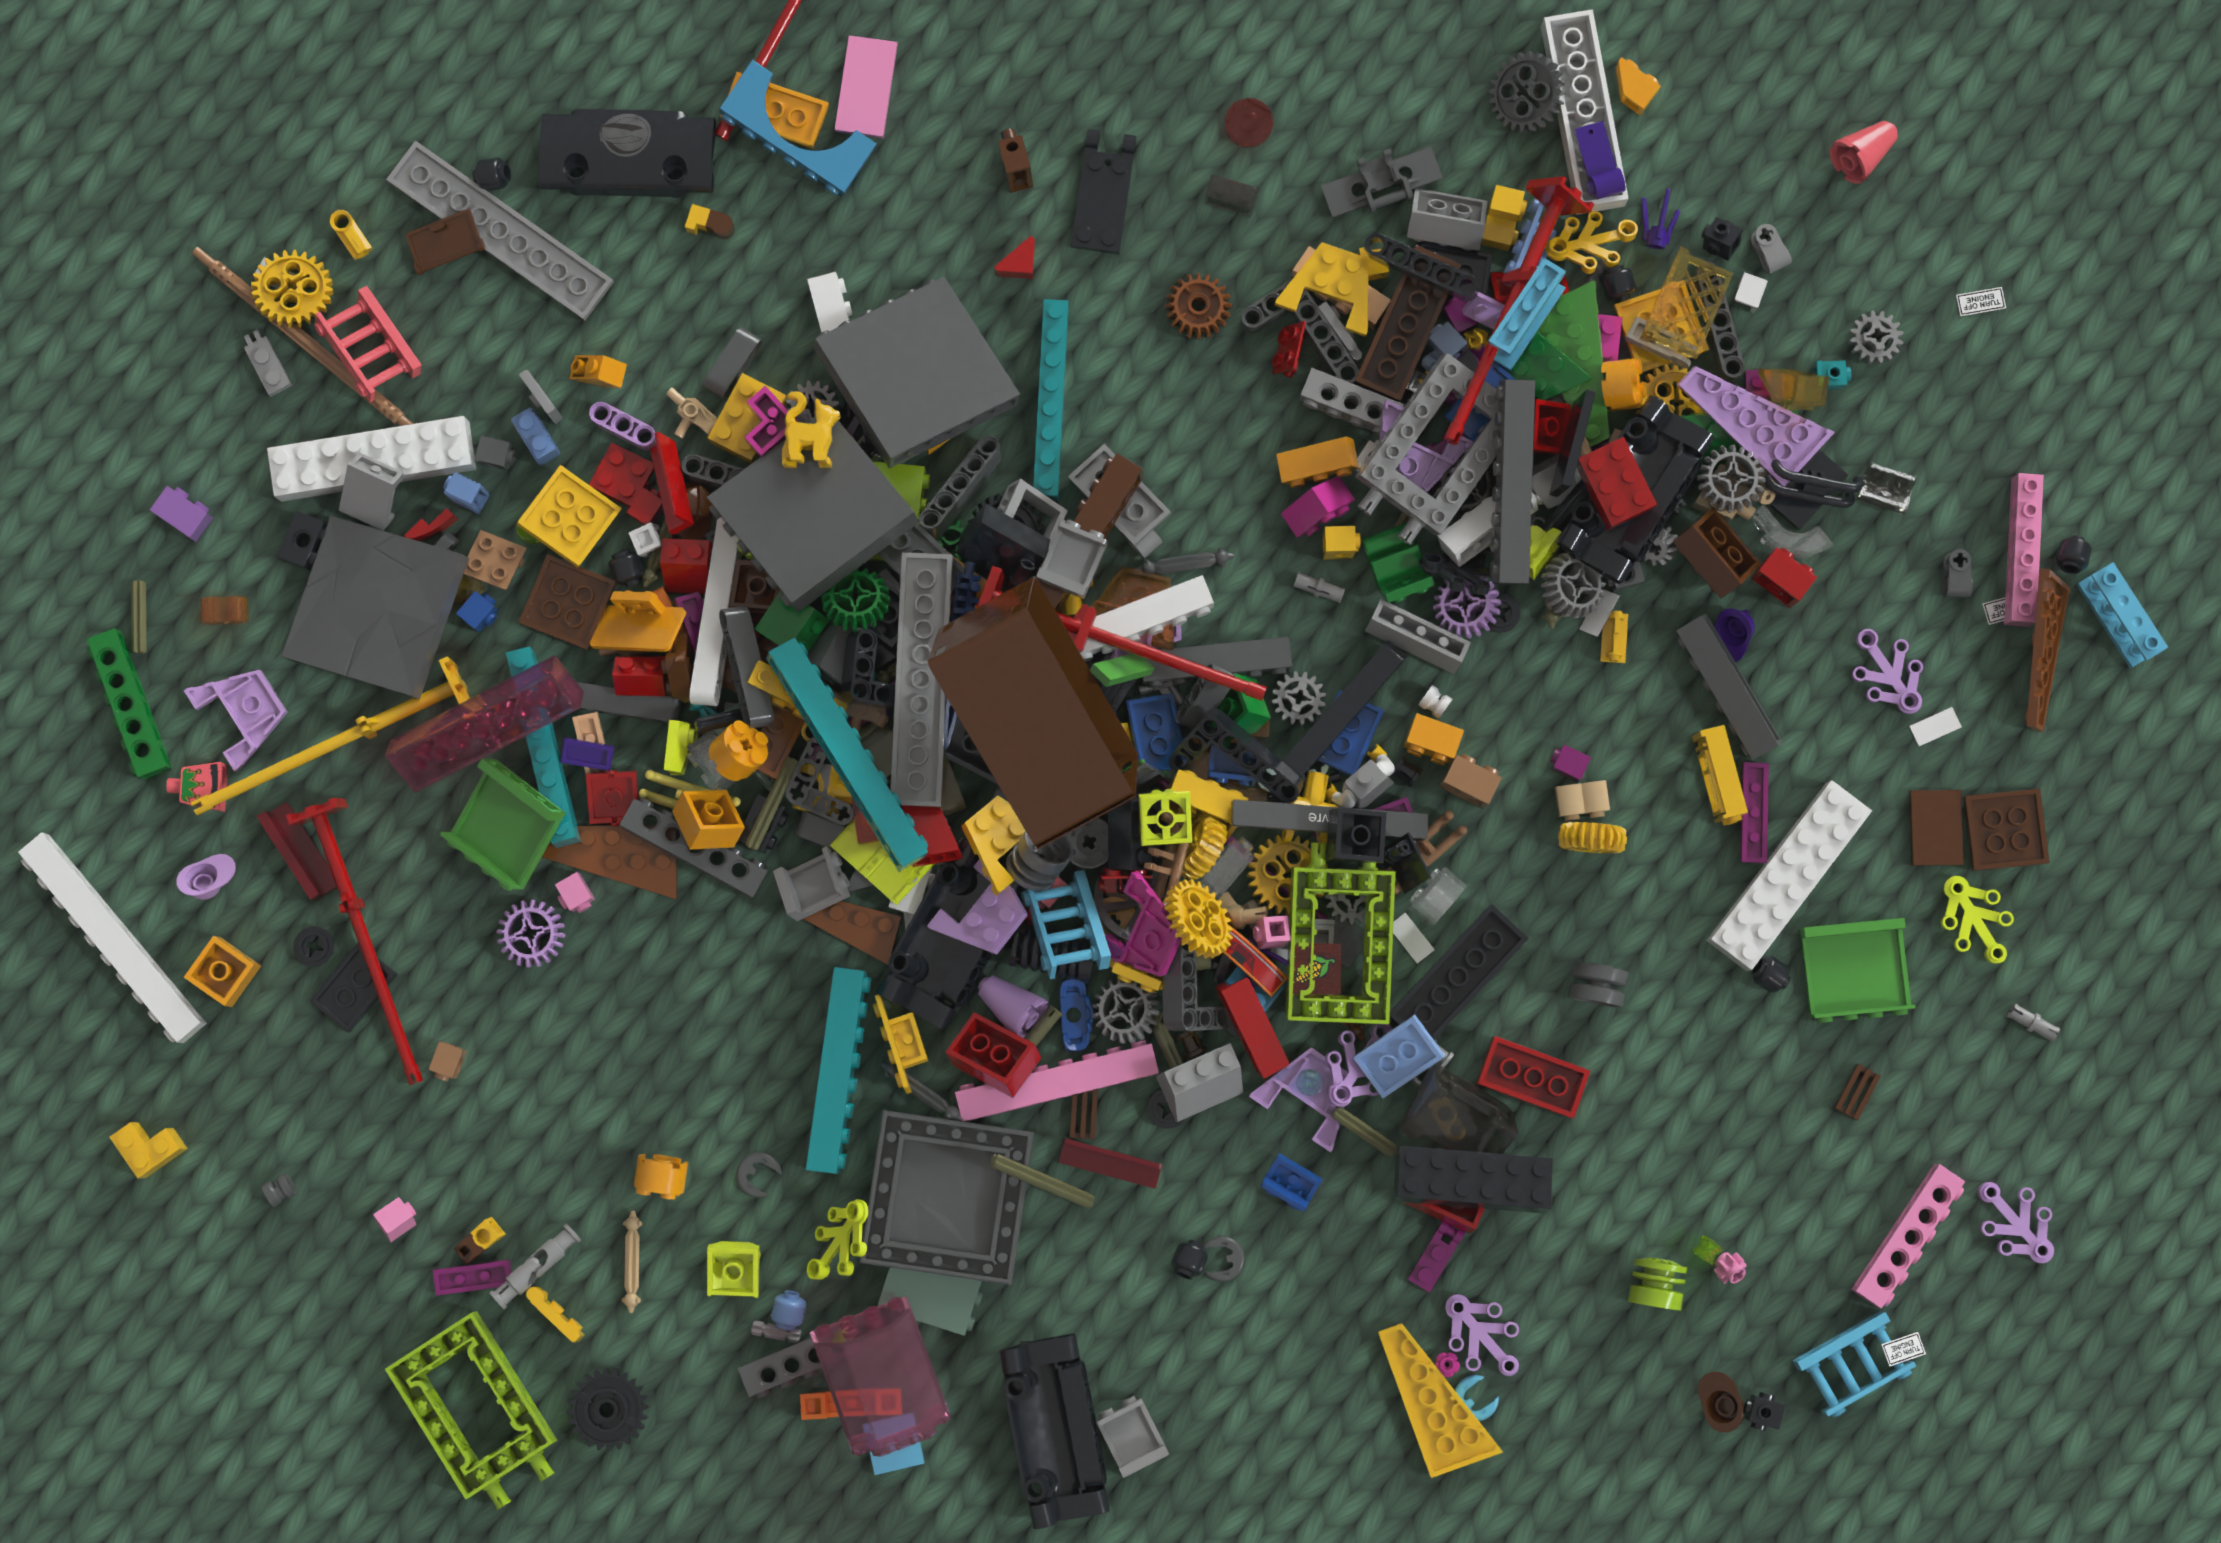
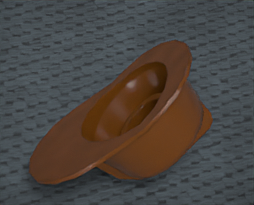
(700, 512)
(1720, 1401)

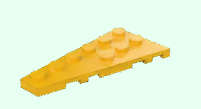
(1440, 1419)

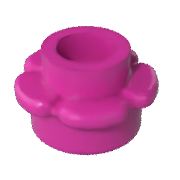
(1449, 1357)

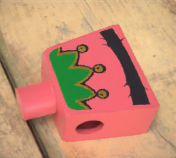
(199, 781)

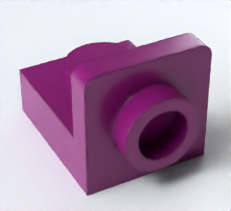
(1755, 385)

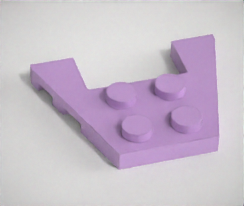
(1420, 463)
(250, 704)
(988, 922)
(1320, 1102)

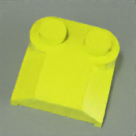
(679, 737)
(733, 1269)

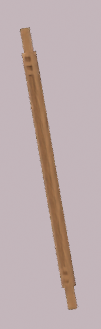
(301, 338)

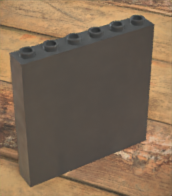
(916, 371)
(811, 521)

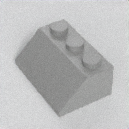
(1447, 219)
(1202, 1082)

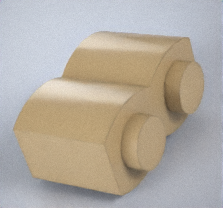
(1582, 799)

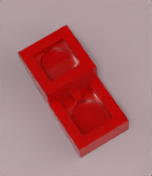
(424, 531)

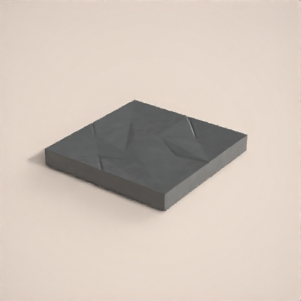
(375, 607)
(941, 1202)

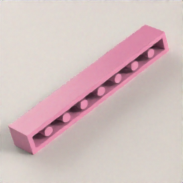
(1061, 1081)

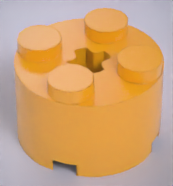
(1622, 384)
(738, 751)
(660, 1175)

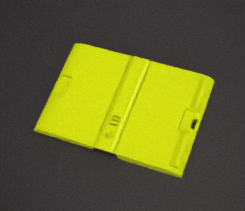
(876, 865)

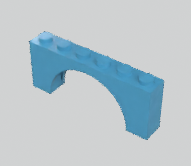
(833, 166)

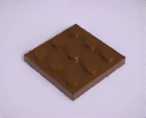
(567, 602)
(2006, 829)

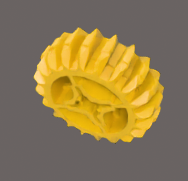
(1592, 837)
(1206, 846)

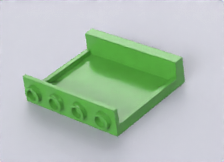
(505, 826)
(1855, 969)

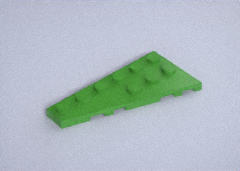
(1576, 332)

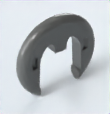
(746, 1167)
(1237, 1258)

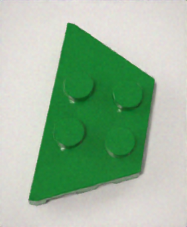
(1549, 369)

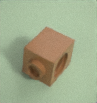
(447, 1061)

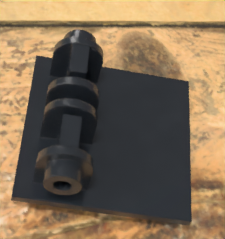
(1406, 862)

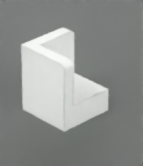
(1750, 291)
(646, 539)

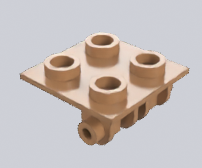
(494, 560)

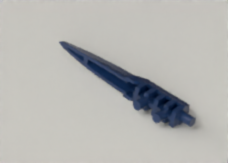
(963, 602)

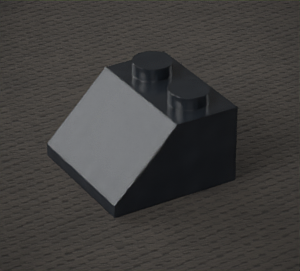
(1356, 835)

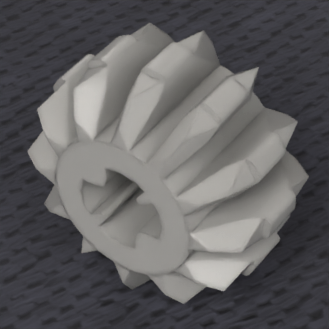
(1662, 548)

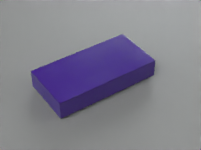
(587, 754)

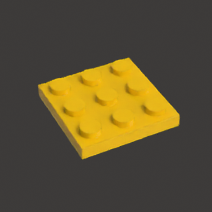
(1642, 307)
(569, 516)

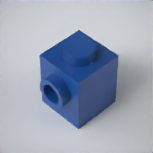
(478, 611)

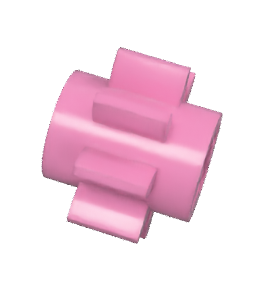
(1730, 1268)

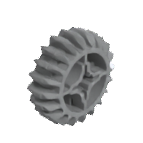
(1732, 468)
(1566, 589)
(1116, 1014)

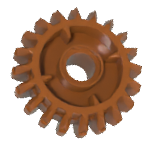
(1198, 291)

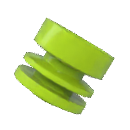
(1657, 1284)

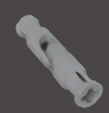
(526, 1274)

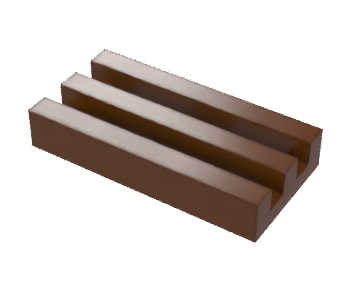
(1867, 1072)
(1083, 1115)

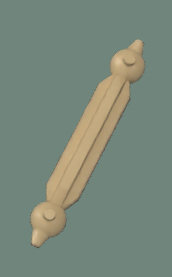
(631, 1279)

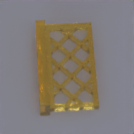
(1670, 290)

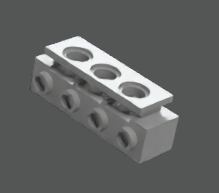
(1343, 392)

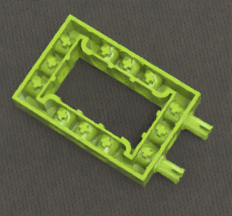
(1379, 890)
(440, 1427)

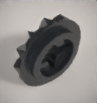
(1511, 616)
(304, 953)
(1156, 1112)

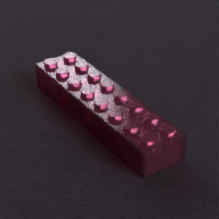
(484, 724)

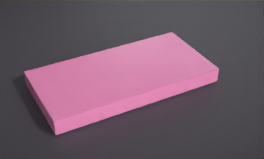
(866, 86)

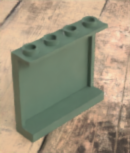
(935, 1298)

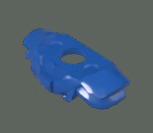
(1074, 996)

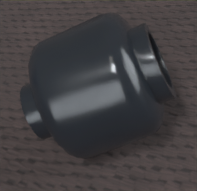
(492, 174)
(1619, 283)
(2073, 554)
(626, 567)
(1771, 974)
(1189, 1259)

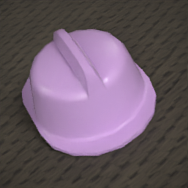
(206, 877)

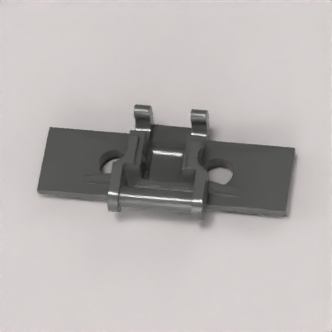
(1378, 176)

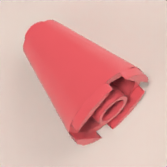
(1863, 150)

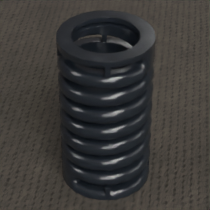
(1029, 954)

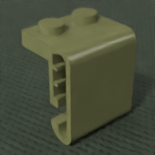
(880, 744)

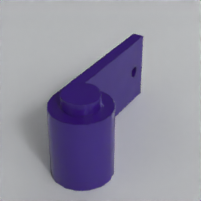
(1599, 162)

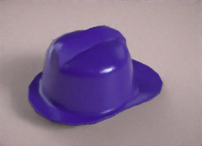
(1735, 630)

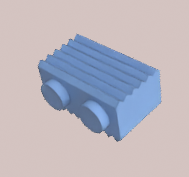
(535, 436)
(466, 492)

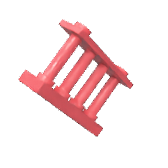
(380, 324)

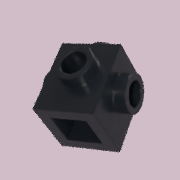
(1721, 238)
(1772, 1411)

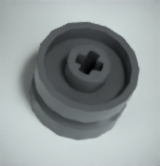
(1597, 989)

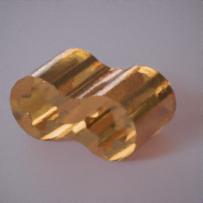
(224, 610)

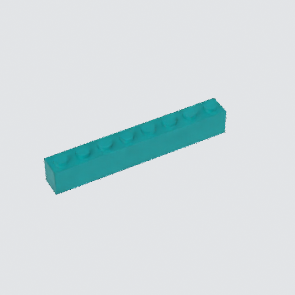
(1051, 397)
(546, 760)

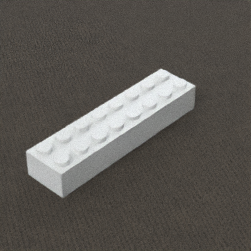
(1574, 46)
(415, 449)
(1789, 875)

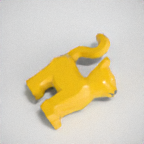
(808, 436)

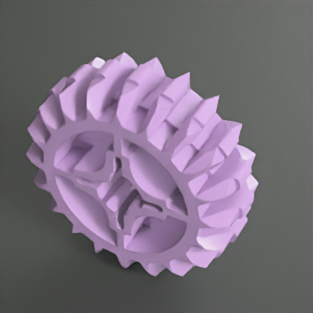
(1456, 605)
(533, 944)

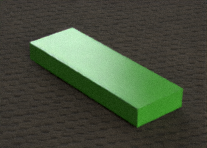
(1121, 669)

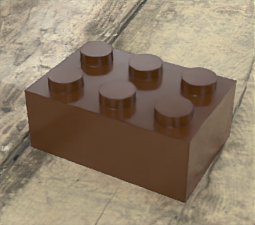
(1716, 552)

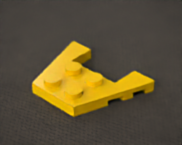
(1334, 275)
(991, 835)

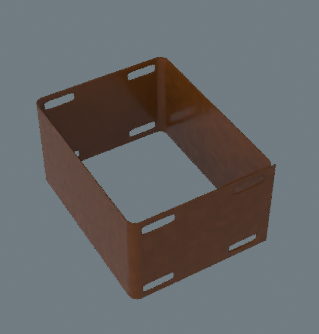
(1035, 712)

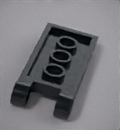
(1102, 196)

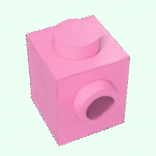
(574, 893)
(1272, 932)
(395, 1219)

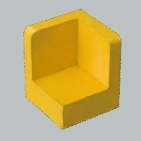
(1376, 269)

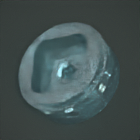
(1309, 1082)

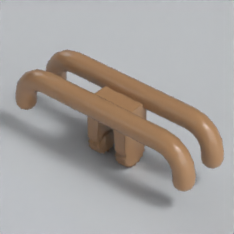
(1426, 849)
(1171, 863)

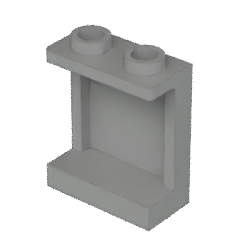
(369, 490)
(1072, 559)
(812, 885)
(1131, 1436)

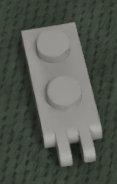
(1346, 337)
(267, 364)

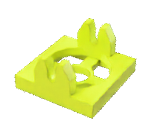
(1147, 800)

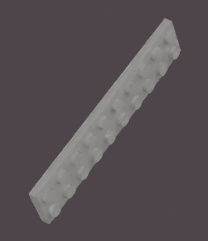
(503, 230)
(918, 696)

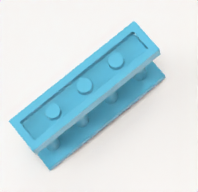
(1527, 313)
(2121, 615)
(1084, 909)
(1832, 1350)

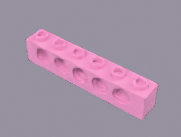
(2023, 549)
(1867, 1284)

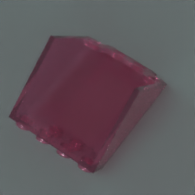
(881, 1378)

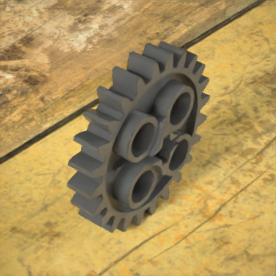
(1543, 75)

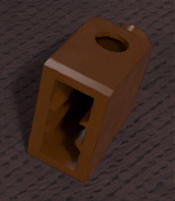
(1015, 161)

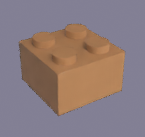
(1471, 781)

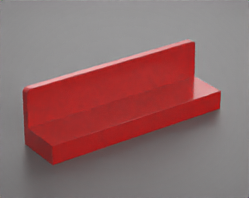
(671, 484)
(1253, 1027)

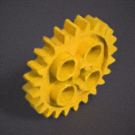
(277, 274)
(1666, 379)
(1268, 885)
(1198, 918)

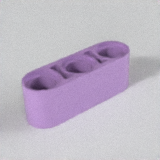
(613, 420)

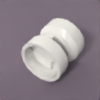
(1435, 702)

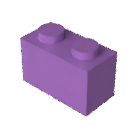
(181, 513)

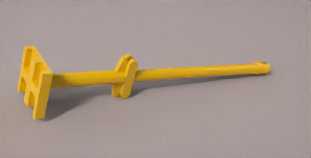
(365, 727)

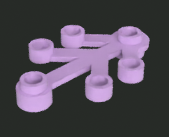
(1891, 674)
(1354, 1070)
(2019, 1225)
(1479, 1331)

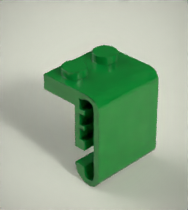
(1396, 565)

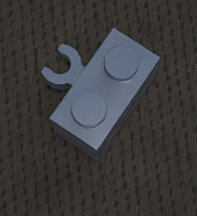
(1441, 341)

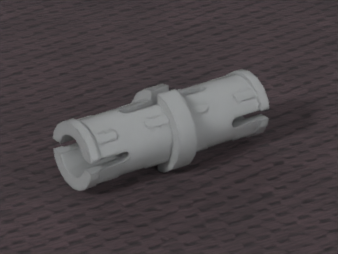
(1319, 587)
(2033, 1022)

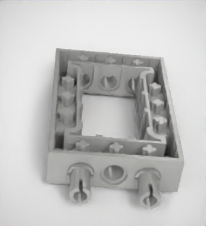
(1387, 483)

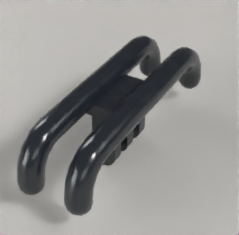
(1813, 486)

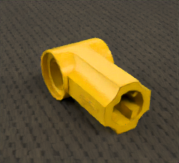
(350, 235)

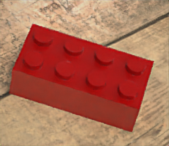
(1532, 1077)

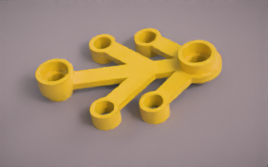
(1589, 243)

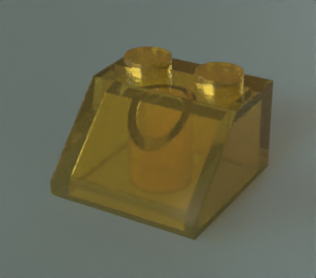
(1795, 388)

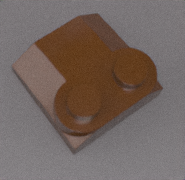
(751, 588)
(679, 669)

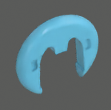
(1464, 1385)

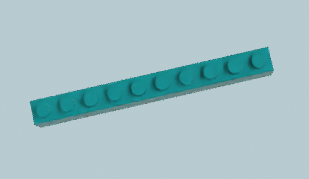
(847, 754)

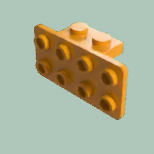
(638, 623)

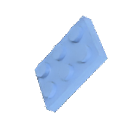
(1398, 1056)

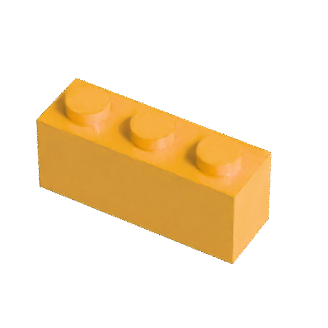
(1317, 462)

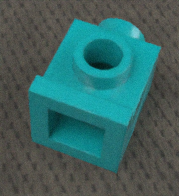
(1843, 373)

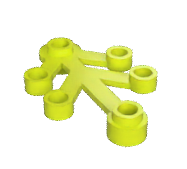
(1973, 916)
(856, 1214)

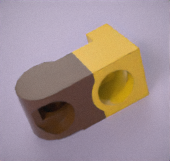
(709, 221)
(479, 1240)

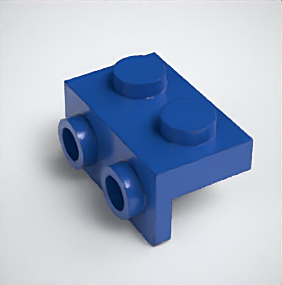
(1224, 768)
(1291, 1183)

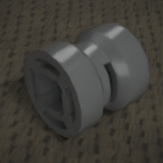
(279, 1189)

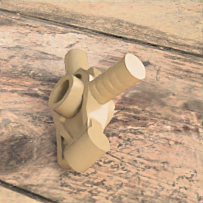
(691, 412)

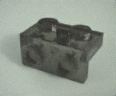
(1886, 488)

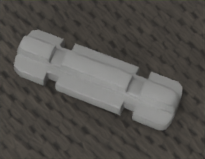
(773, 1332)

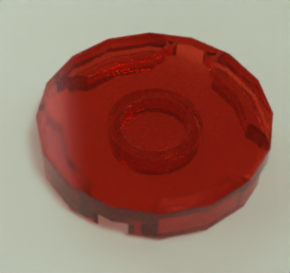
(1248, 122)

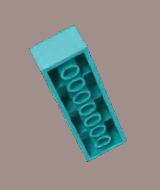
(837, 1070)

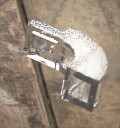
(1799, 544)

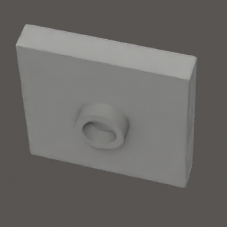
(539, 397)

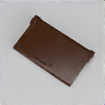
(436, 246)

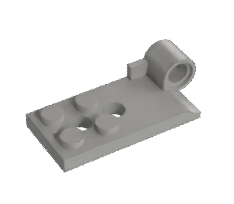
(1140, 514)

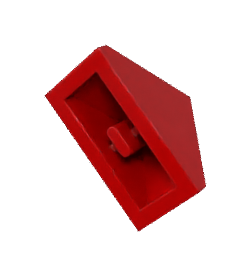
(1019, 262)

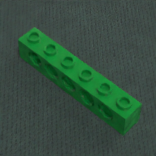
(156, 760)

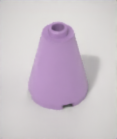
(1011, 1004)

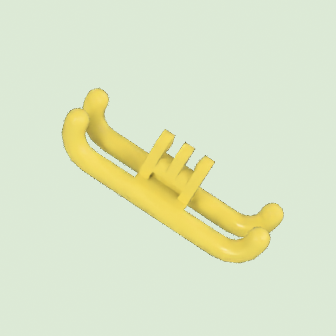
(673, 783)

